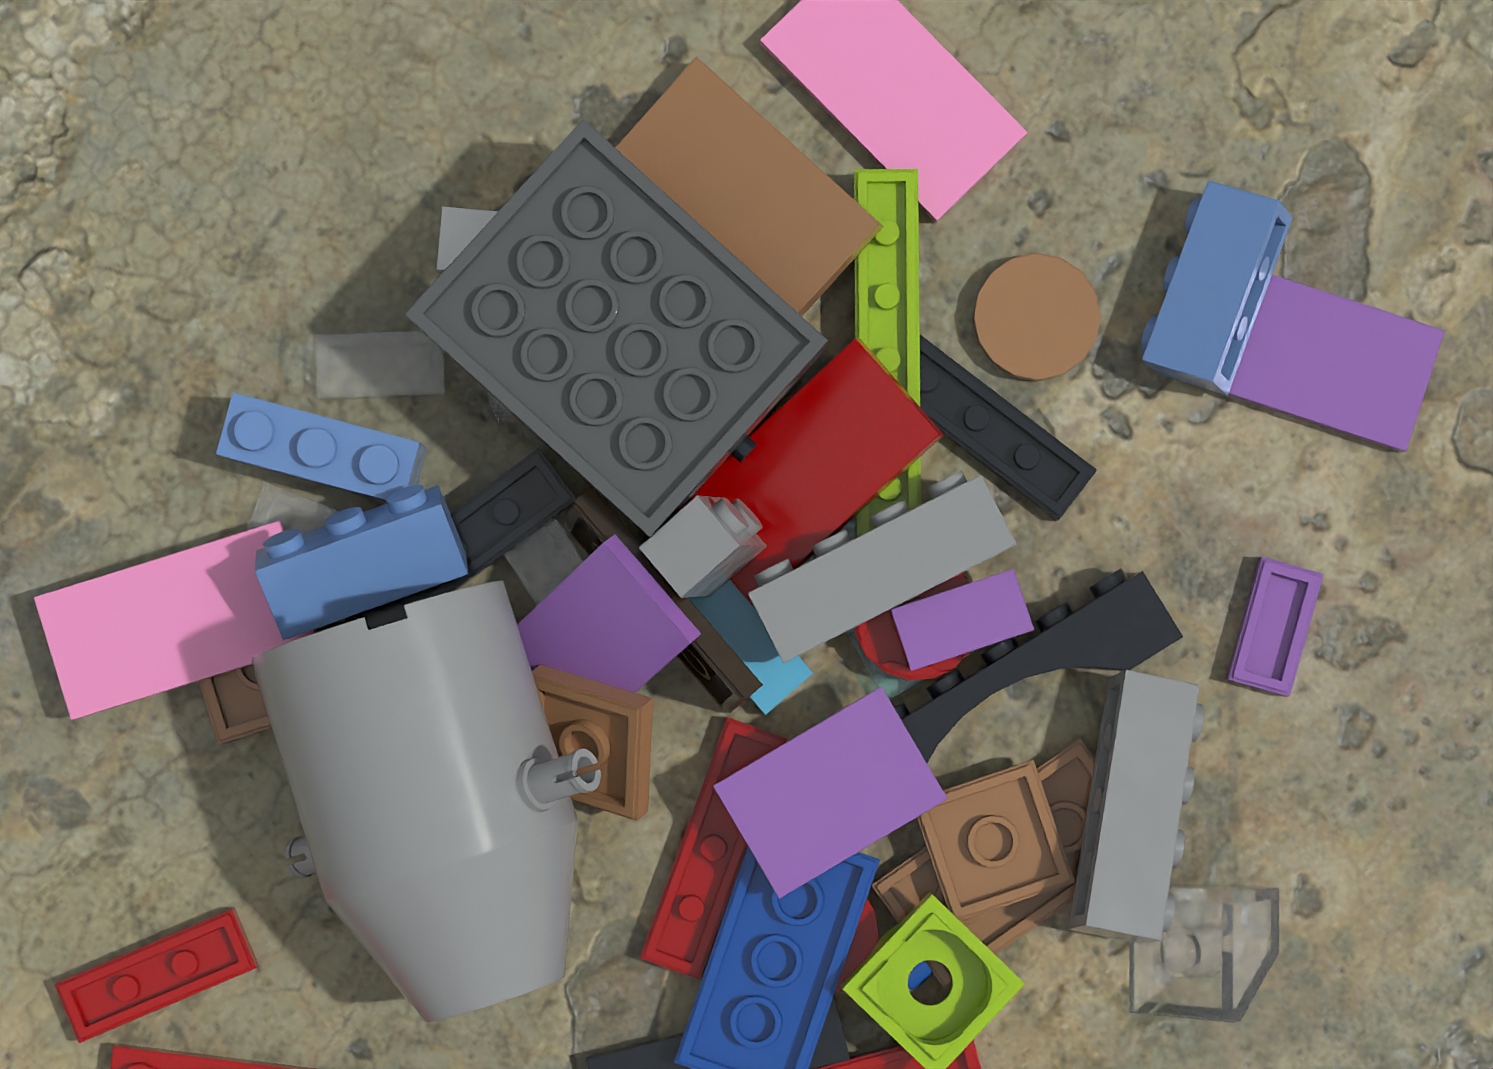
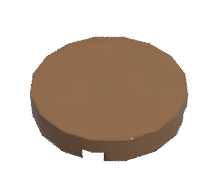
(1036, 317)

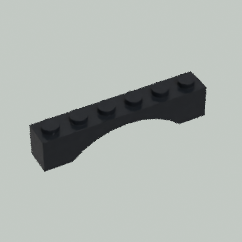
(1109, 632)

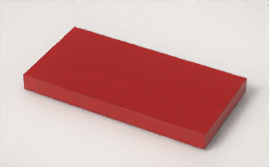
(824, 458)

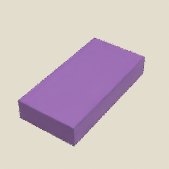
(962, 619)
(1274, 626)

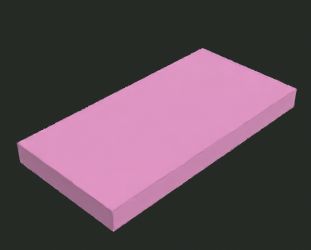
(896, 93)
(160, 624)

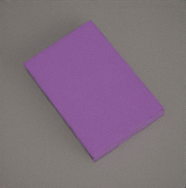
(1337, 363)
(607, 622)
(830, 792)

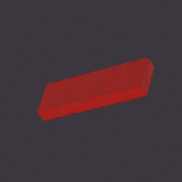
(156, 975)

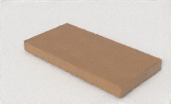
(749, 186)
(1067, 787)

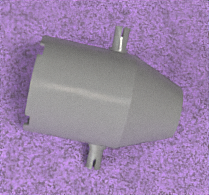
(432, 796)

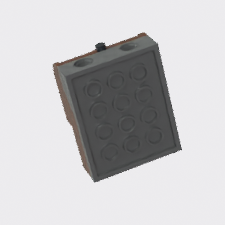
(618, 330)

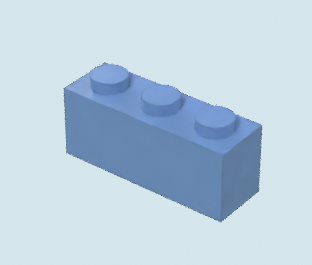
(1216, 286)
(319, 448)
(360, 560)

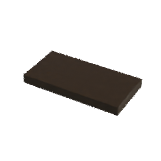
(709, 655)

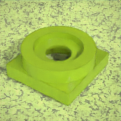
(977, 993)

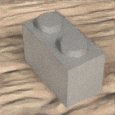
(705, 545)

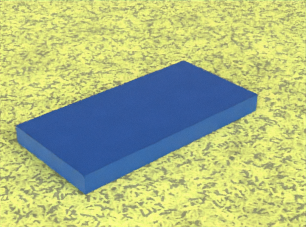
(775, 969)

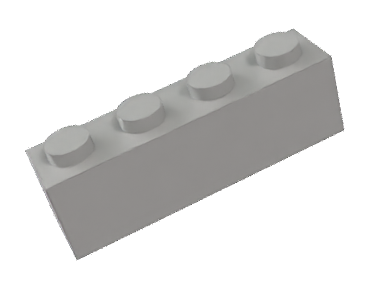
(882, 567)
(1136, 808)

